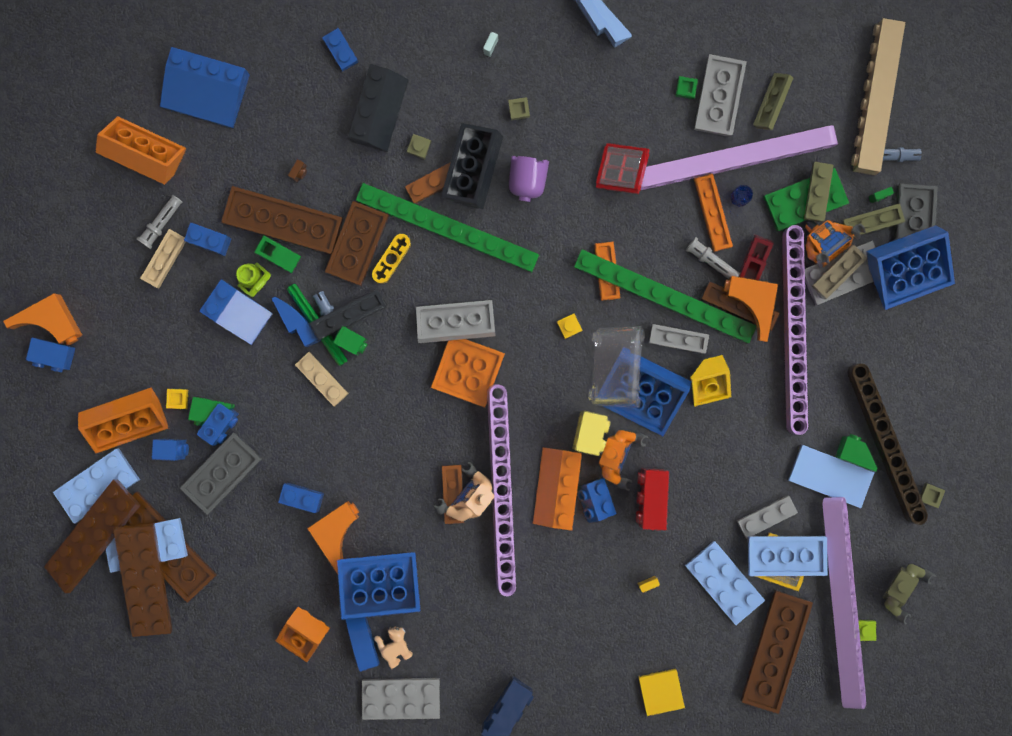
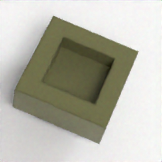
(519, 108)
(419, 146)
(932, 495)

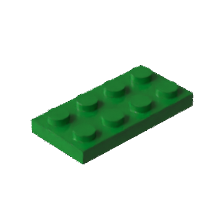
(789, 204)

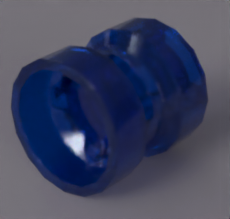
(744, 192)

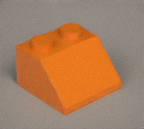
(302, 634)

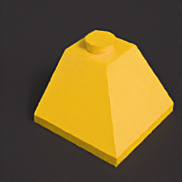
(711, 381)

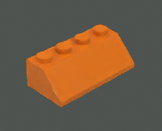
(140, 150)
(122, 420)
(557, 488)

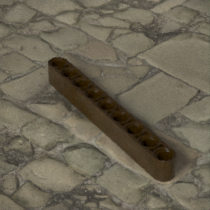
(894, 450)

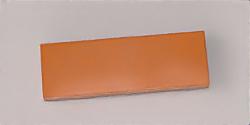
(607, 290)

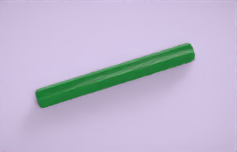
(311, 316)

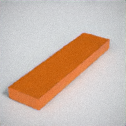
(713, 212)

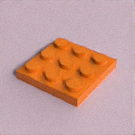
(467, 370)

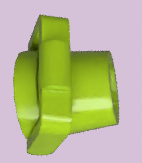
(251, 277)

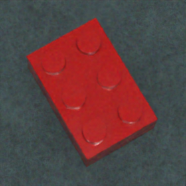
(652, 499)

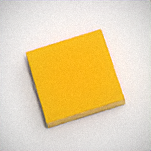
(661, 692)

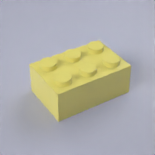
(590, 433)

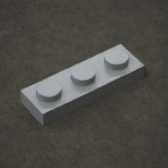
(678, 339)
(767, 516)

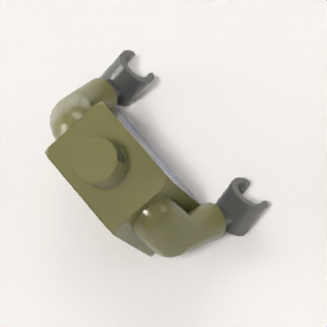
(902, 587)

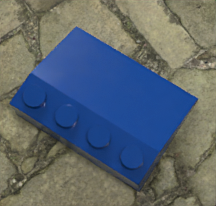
(203, 87)
(911, 266)
(659, 396)
(378, 585)

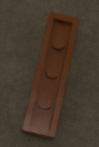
(717, 296)

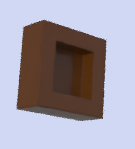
(298, 171)

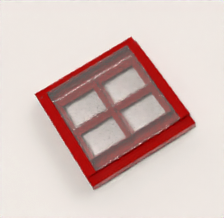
(622, 168)

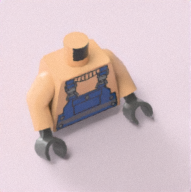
(472, 499)

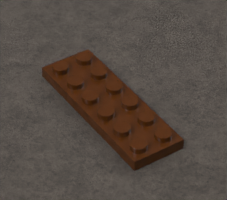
(282, 220)
(91, 536)
(184, 574)
(143, 579)
(776, 652)

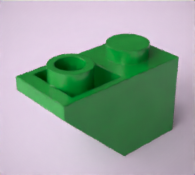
(277, 254)

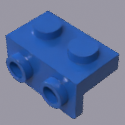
(217, 424)
(596, 500)

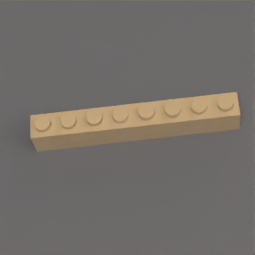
(878, 96)

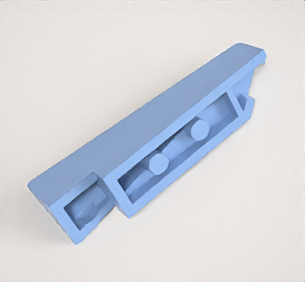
(604, 21)

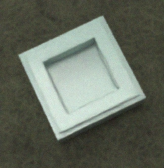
(490, 44)

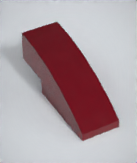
(756, 258)

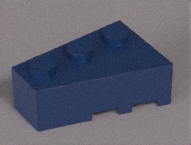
(507, 709)

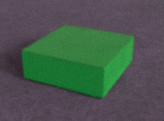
(686, 87)
(881, 195)

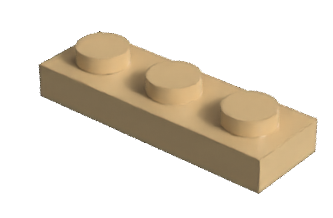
(163, 258)
(321, 379)

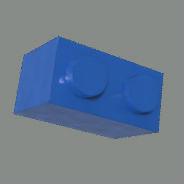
(207, 239)
(51, 354)
(169, 449)
(301, 497)

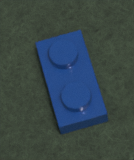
(340, 49)

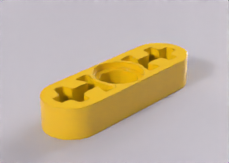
(394, 243)

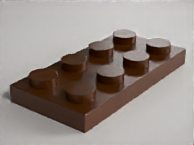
(357, 243)

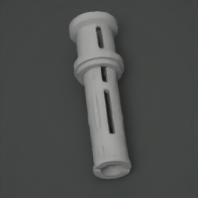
(151, 227)
(705, 254)

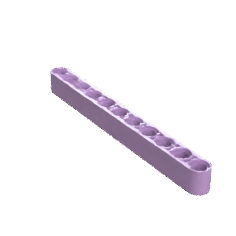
(739, 157)
(799, 321)
(506, 498)
(844, 603)

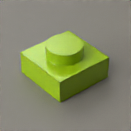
(867, 630)

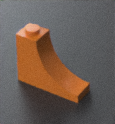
(757, 297)
(50, 314)
(331, 531)

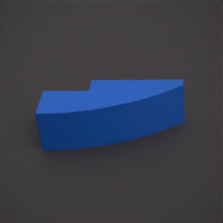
(295, 322)
(362, 643)

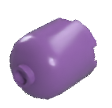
(527, 177)

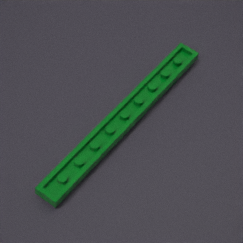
(447, 227)
(665, 296)

